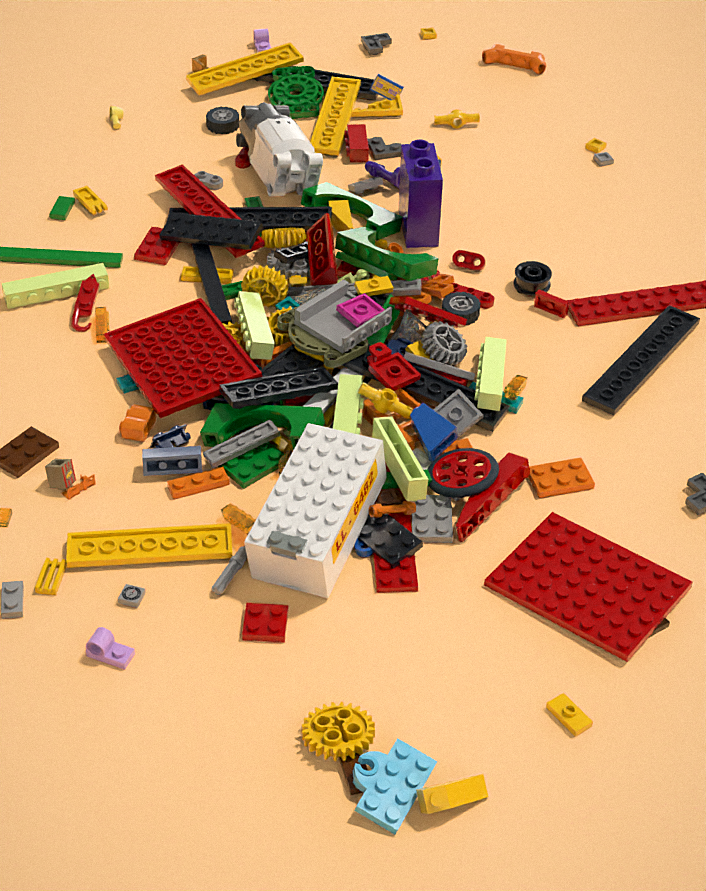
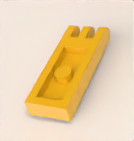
(89, 200)

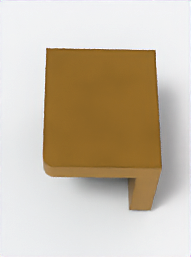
(199, 63)

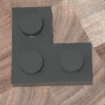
(374, 42)
(381, 150)
(697, 501)

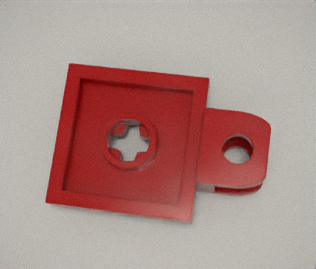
(382, 363)

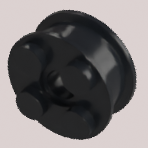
(532, 277)

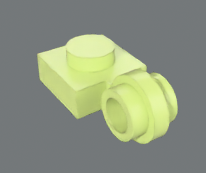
(360, 275)

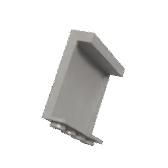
(324, 322)

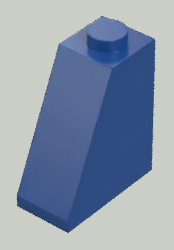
(432, 430)

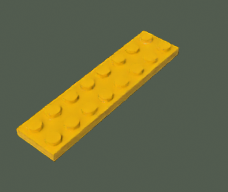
(244, 68)
(335, 115)
(149, 545)

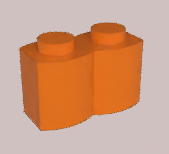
(137, 422)

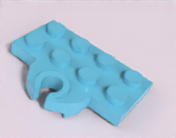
(391, 783)

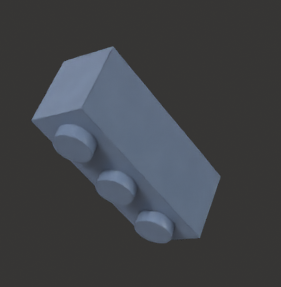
(172, 460)

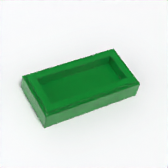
(62, 208)

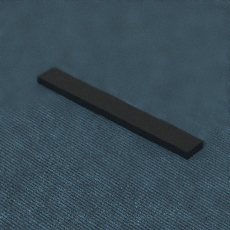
(211, 282)

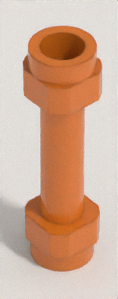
(378, 510)

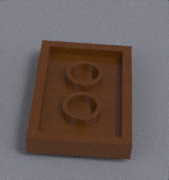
(26, 451)

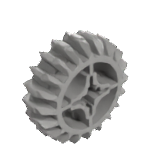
(444, 343)

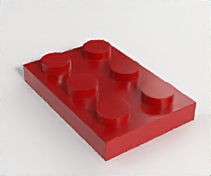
(154, 249)

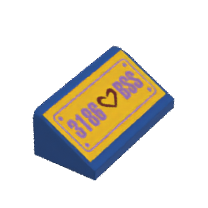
(386, 87)

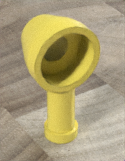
(115, 114)

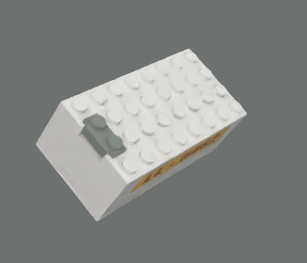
(316, 510)

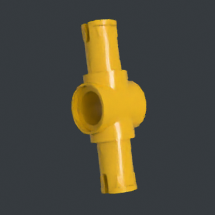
(450, 118)
(385, 400)

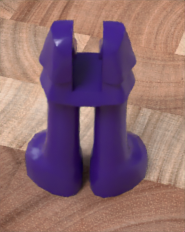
(379, 170)

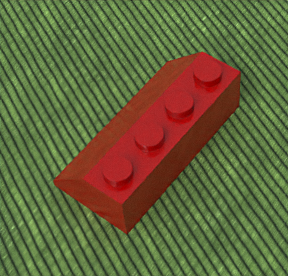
(322, 252)

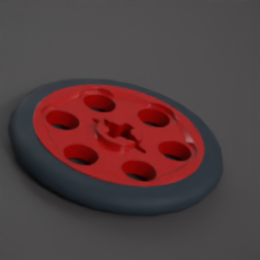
(473, 486)

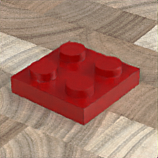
(265, 622)

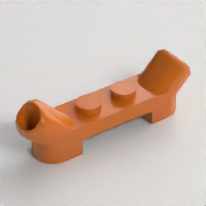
(498, 54)

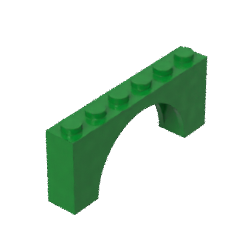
(377, 217)
(361, 244)
(226, 421)

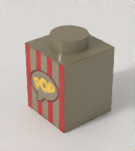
(60, 473)

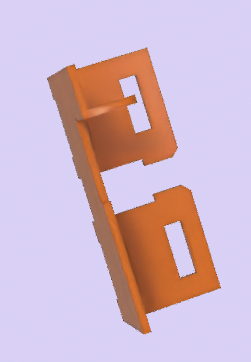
(76, 489)

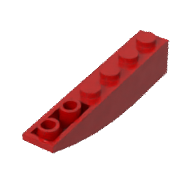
(512, 472)

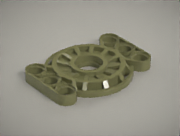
(313, 345)

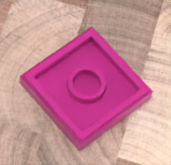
(359, 309)

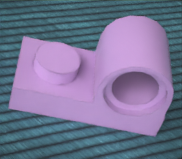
(261, 39)
(105, 649)

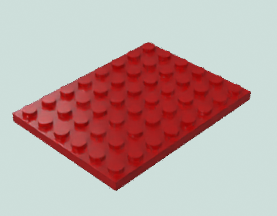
(180, 356)
(589, 585)

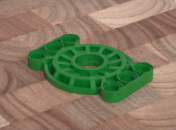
(296, 82)

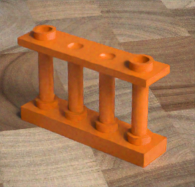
(369, 413)

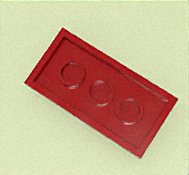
(425, 310)

